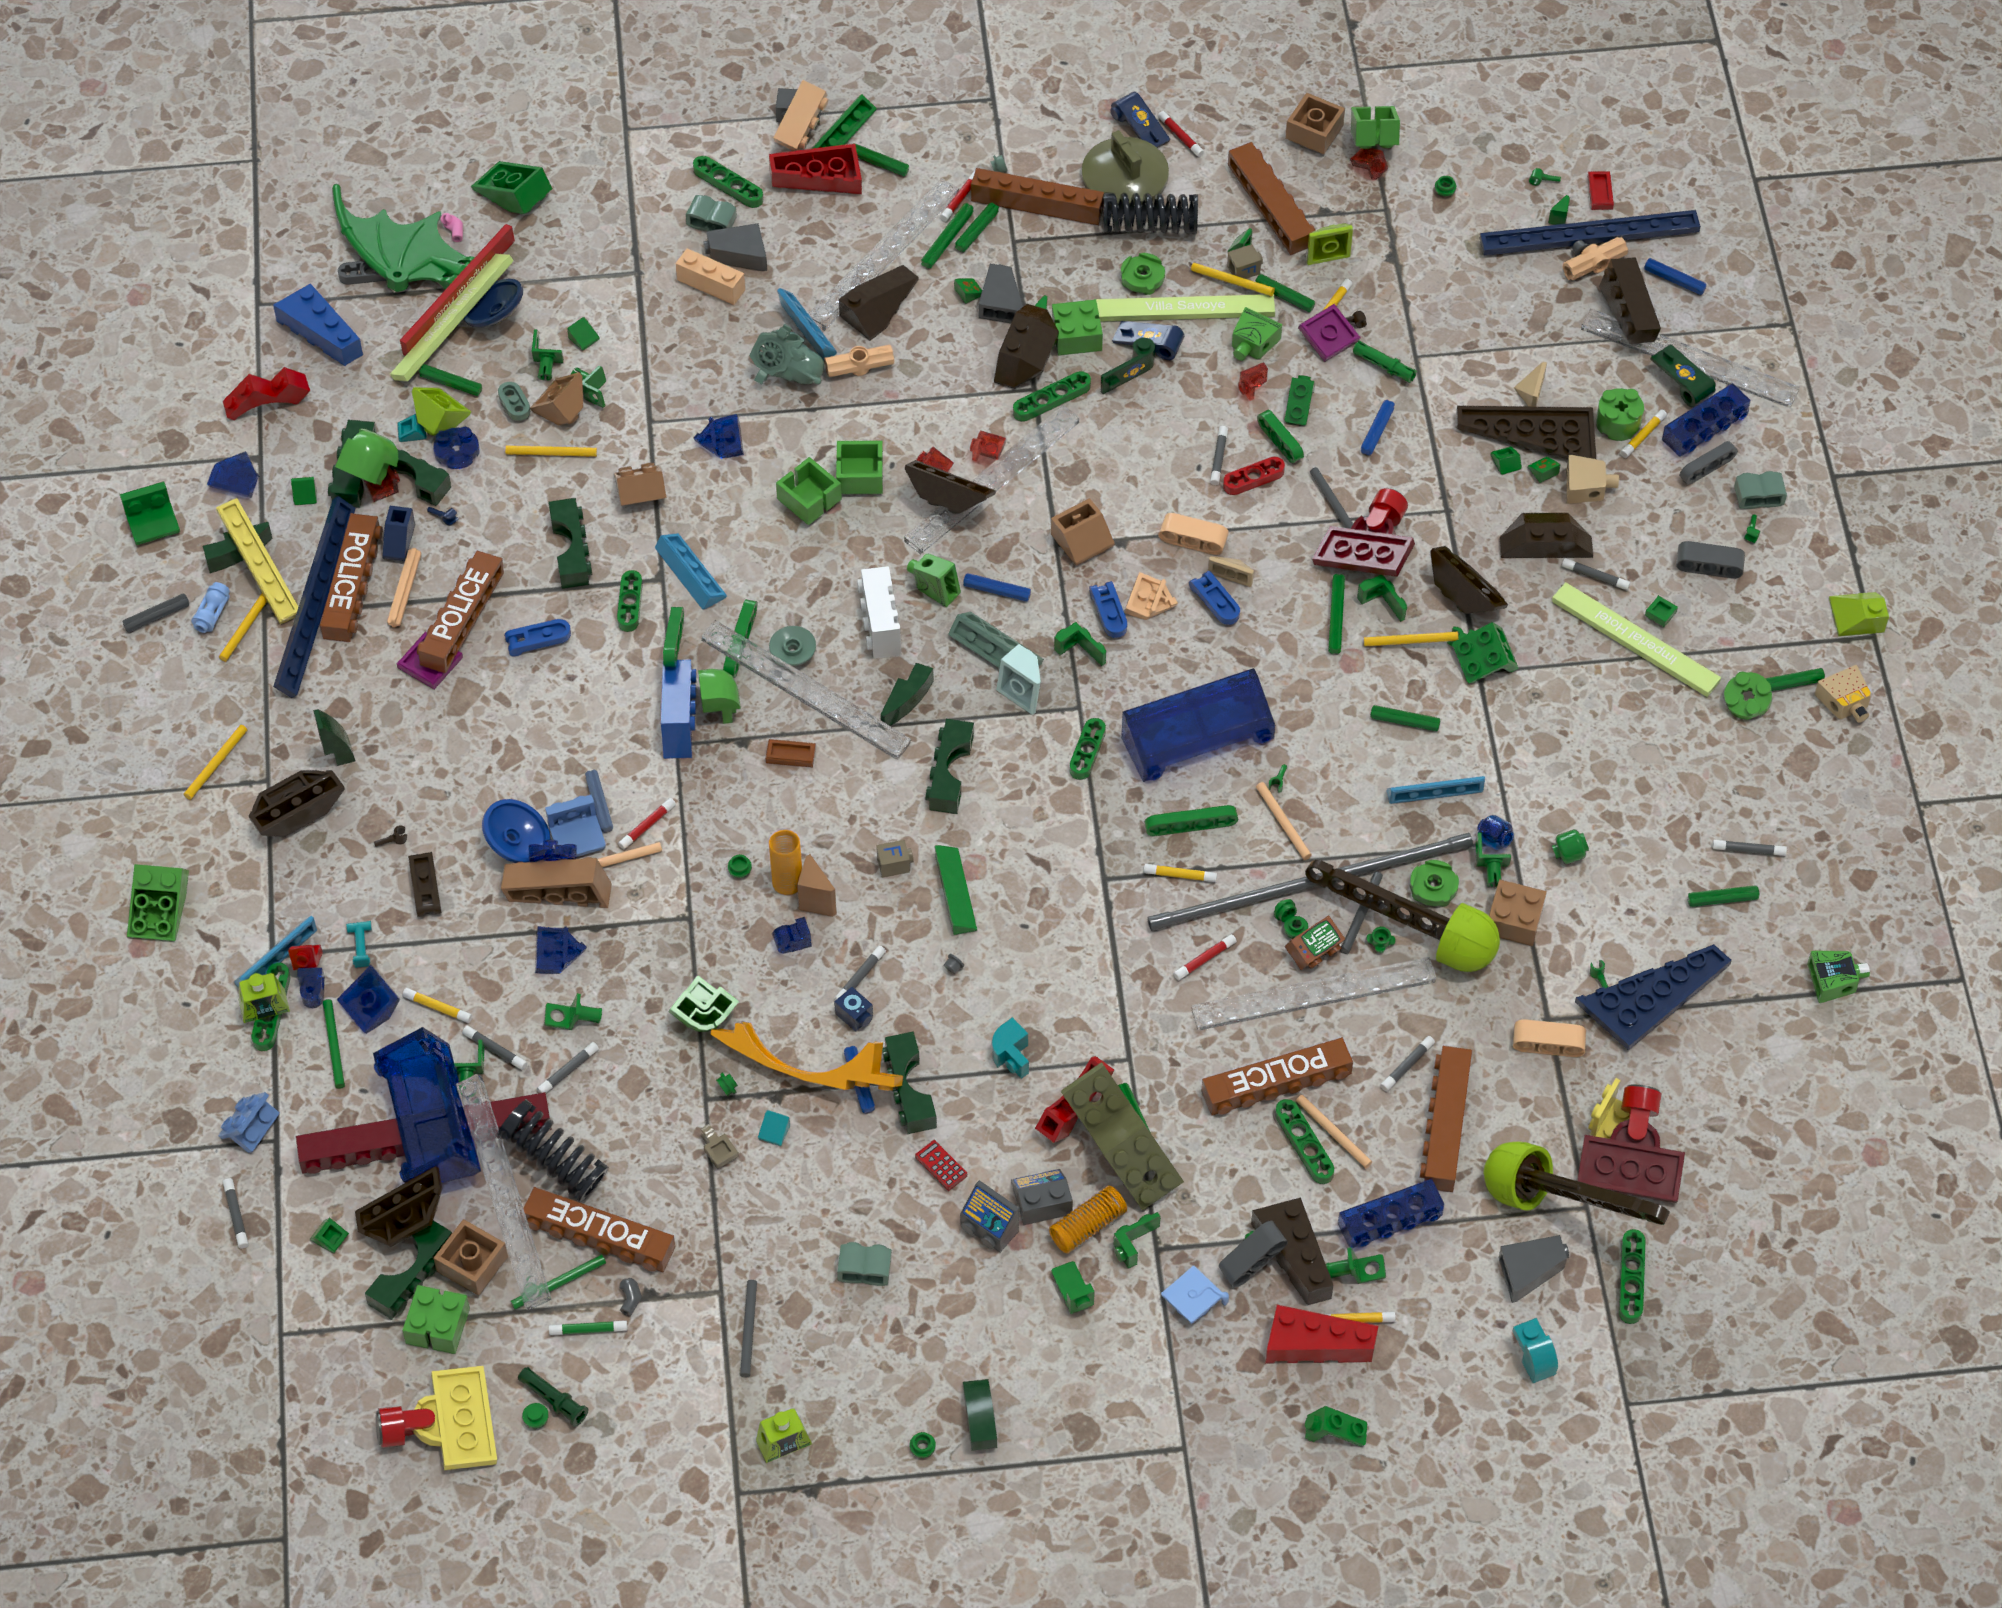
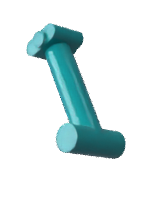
(361, 958)

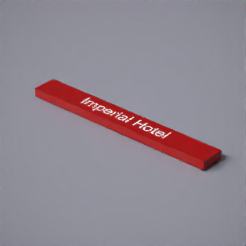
(497, 245)

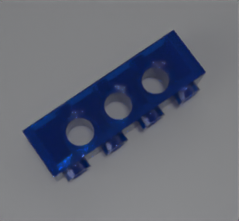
(1706, 420)
(1398, 1203)

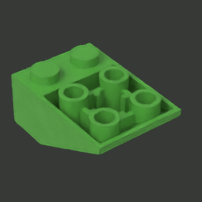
(157, 902)

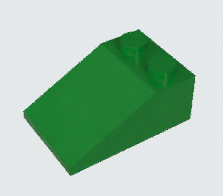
(514, 186)

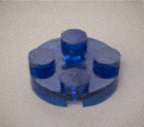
(456, 437)
(551, 851)

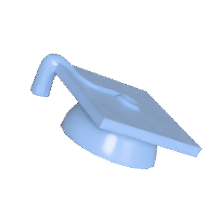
(1194, 1295)

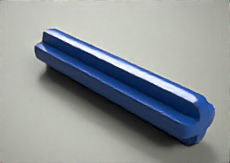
(1675, 276)
(1377, 427)
(997, 587)
(863, 1093)

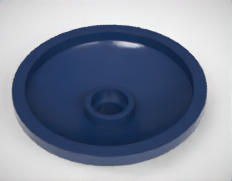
(496, 304)

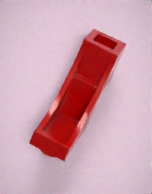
(254, 391)
(1060, 1118)

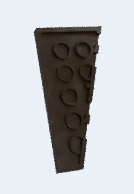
(1542, 429)

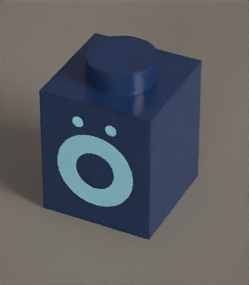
(854, 1009)

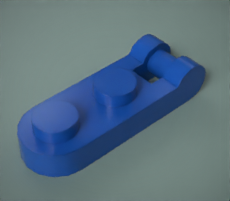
(1216, 598)
(1109, 609)
(537, 636)

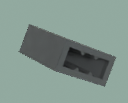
(737, 247)
(999, 295)
(1531, 1264)

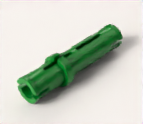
(1391, 365)

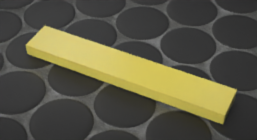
(258, 560)

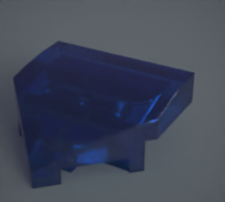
(722, 437)
(234, 475)
(555, 950)

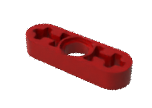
(1247, 483)

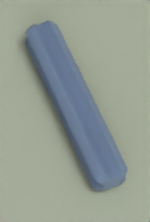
(601, 807)

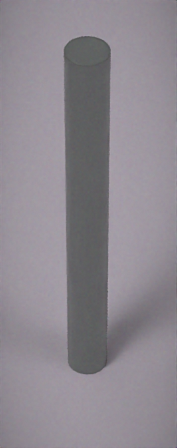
(1330, 496)
(1358, 919)
(748, 1329)

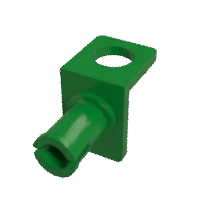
(545, 357)
(591, 384)
(1491, 861)
(572, 1014)
(468, 1070)
(1357, 1267)

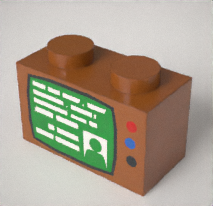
(1314, 943)

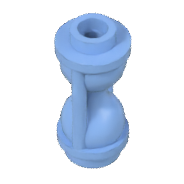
(216, 598)

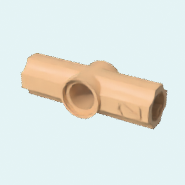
(1595, 258)
(859, 360)

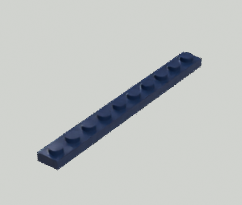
(1589, 232)
(313, 599)

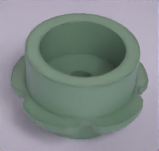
(999, 164)

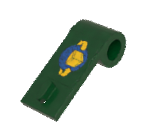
(1141, 362)
(1693, 381)

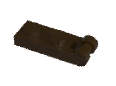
(424, 883)

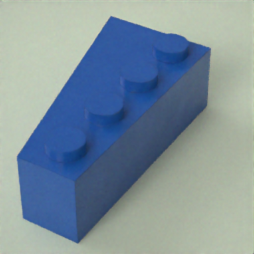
(319, 323)
(678, 709)

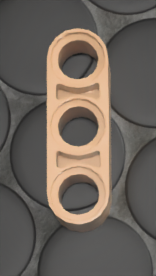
(1193, 533)
(1549, 1038)

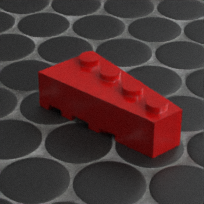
(817, 169)
(1318, 1338)

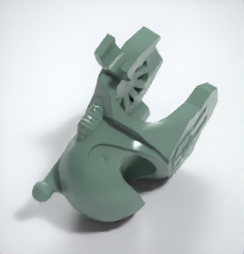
(786, 357)

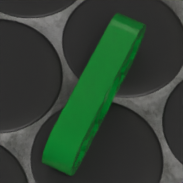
(1280, 436)
(633, 609)
(1086, 739)

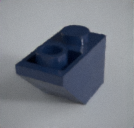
(398, 532)

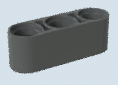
(1710, 559)
(1253, 1254)

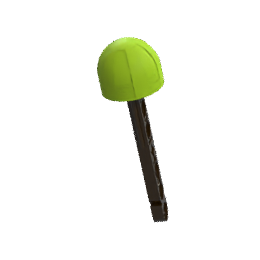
(1466, 939)
(1525, 1170)

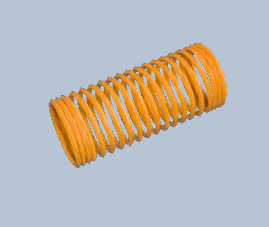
(781, 862)
(1065, 1239)

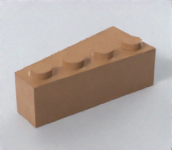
(557, 882)

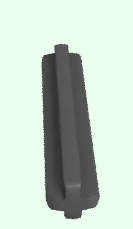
(155, 612)

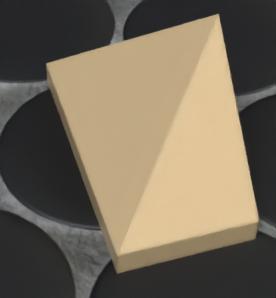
(1531, 385)
(1231, 570)

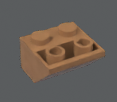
(640, 484)
(1081, 532)

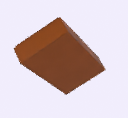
(790, 753)

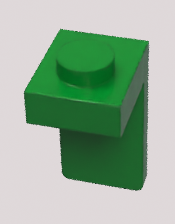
(1299, 400)
(1379, 586)
(1075, 635)
(1124, 1235)
(1073, 1288)
(1335, 1423)

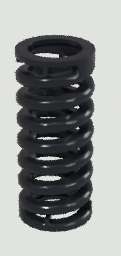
(1190, 214)
(580, 1190)

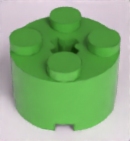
(1619, 413)

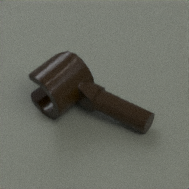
(1358, 318)
(397, 837)

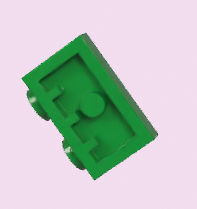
(149, 513)
(1484, 652)

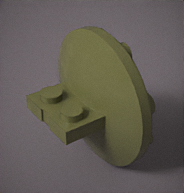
(1125, 167)

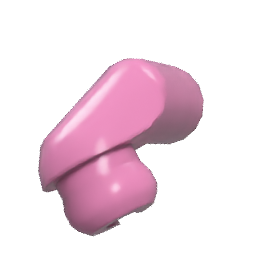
(454, 225)

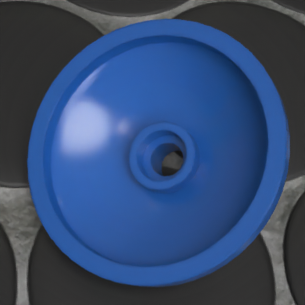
(512, 827)

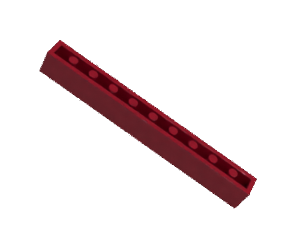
(382, 1139)

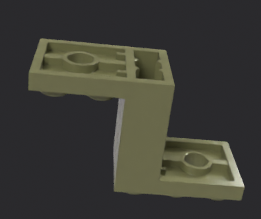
(1122, 1136)

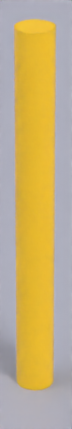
(1223, 276)
(551, 451)
(243, 628)
(1410, 639)
(215, 762)

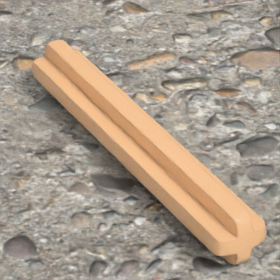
(404, 587)

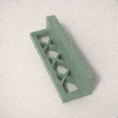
(983, 638)

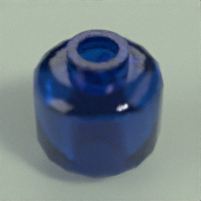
(1496, 832)

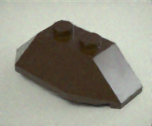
(1026, 346)
(946, 488)
(1545, 537)
(1463, 583)
(295, 802)
(402, 1210)

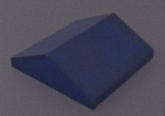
(369, 1000)

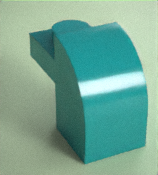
(1006, 1047)
(1538, 1350)

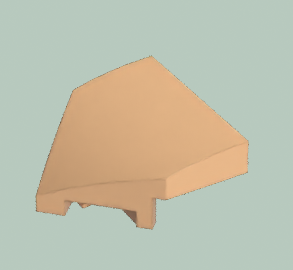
(1149, 598)

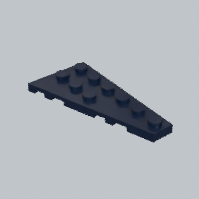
(1648, 998)

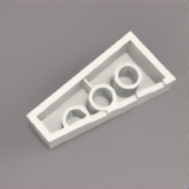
(880, 612)

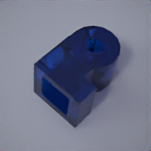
(792, 937)
(311, 986)

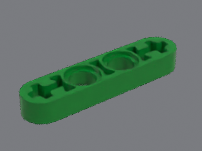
(731, 178)
(1050, 394)
(743, 627)
(673, 637)
(1191, 820)
(272, 1026)
(1307, 1140)
(1632, 1276)

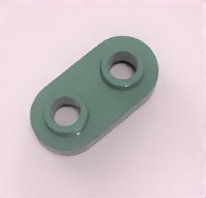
(515, 402)

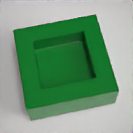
(1661, 611)

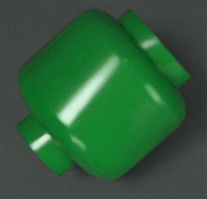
(1570, 846)

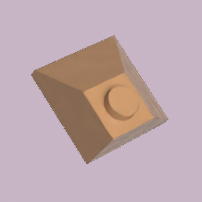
(561, 400)

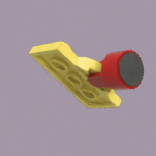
(451, 1418)

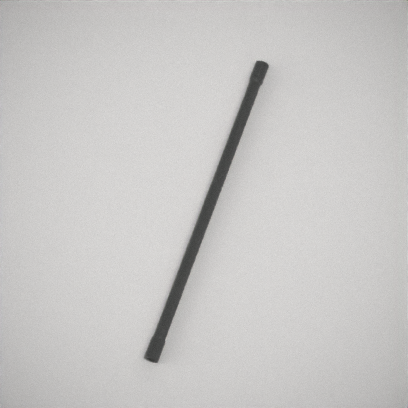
(1169, 918)

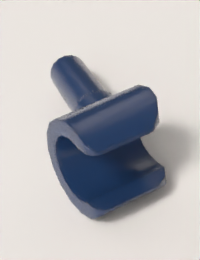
(448, 517)

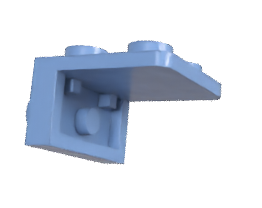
(576, 824)

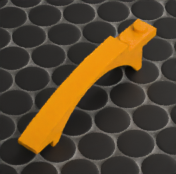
(860, 1071)

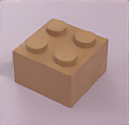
(1315, 123)
(1517, 911)
(470, 1257)

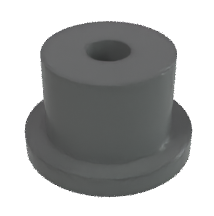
(1578, 247)
(953, 964)

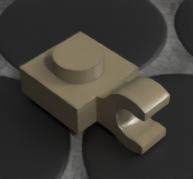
(718, 1149)

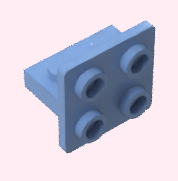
(249, 1121)

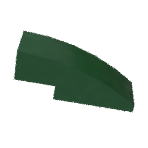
(225, 553)
(907, 694)
(333, 738)
(980, 1414)

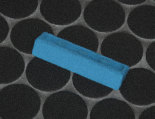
(806, 324)
(689, 570)
(1435, 790)
(280, 950)

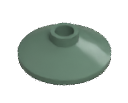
(793, 638)

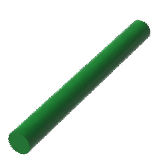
(333, 1044)
(566, 1277)

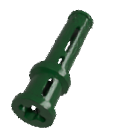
(561, 1402)

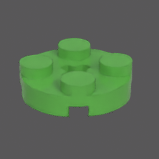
(1142, 283)
(1743, 683)
(1431, 895)

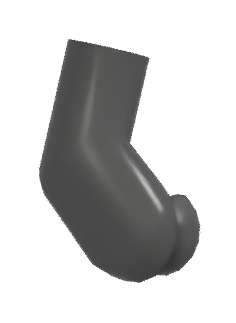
(633, 1294)

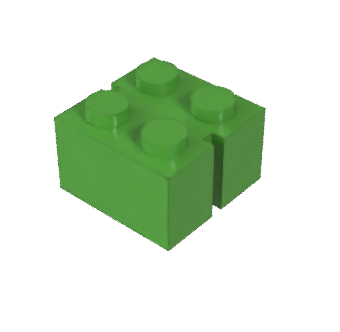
(1381, 130)
(1077, 327)
(860, 467)
(813, 491)
(436, 1314)

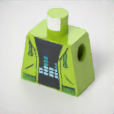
(261, 997)
(781, 1435)

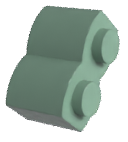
(710, 214)
(1760, 490)
(864, 1264)

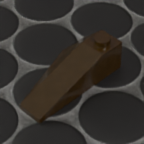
(875, 301)

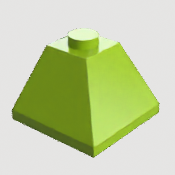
(1330, 243)
(437, 409)
(1859, 613)

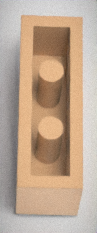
(801, 116)
(710, 276)

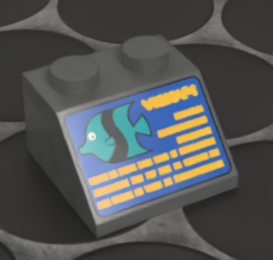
(1042, 1196)
(990, 1217)

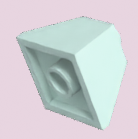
(1020, 678)

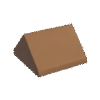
(815, 890)

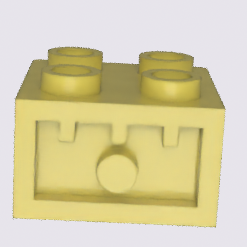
(1608, 1113)

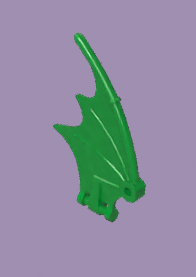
(400, 250)

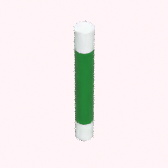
(595, 1327)

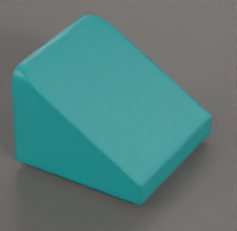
(411, 430)
(774, 1128)

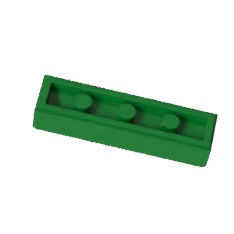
(847, 123)
(955, 889)

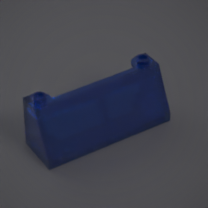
(1196, 723)
(428, 1106)

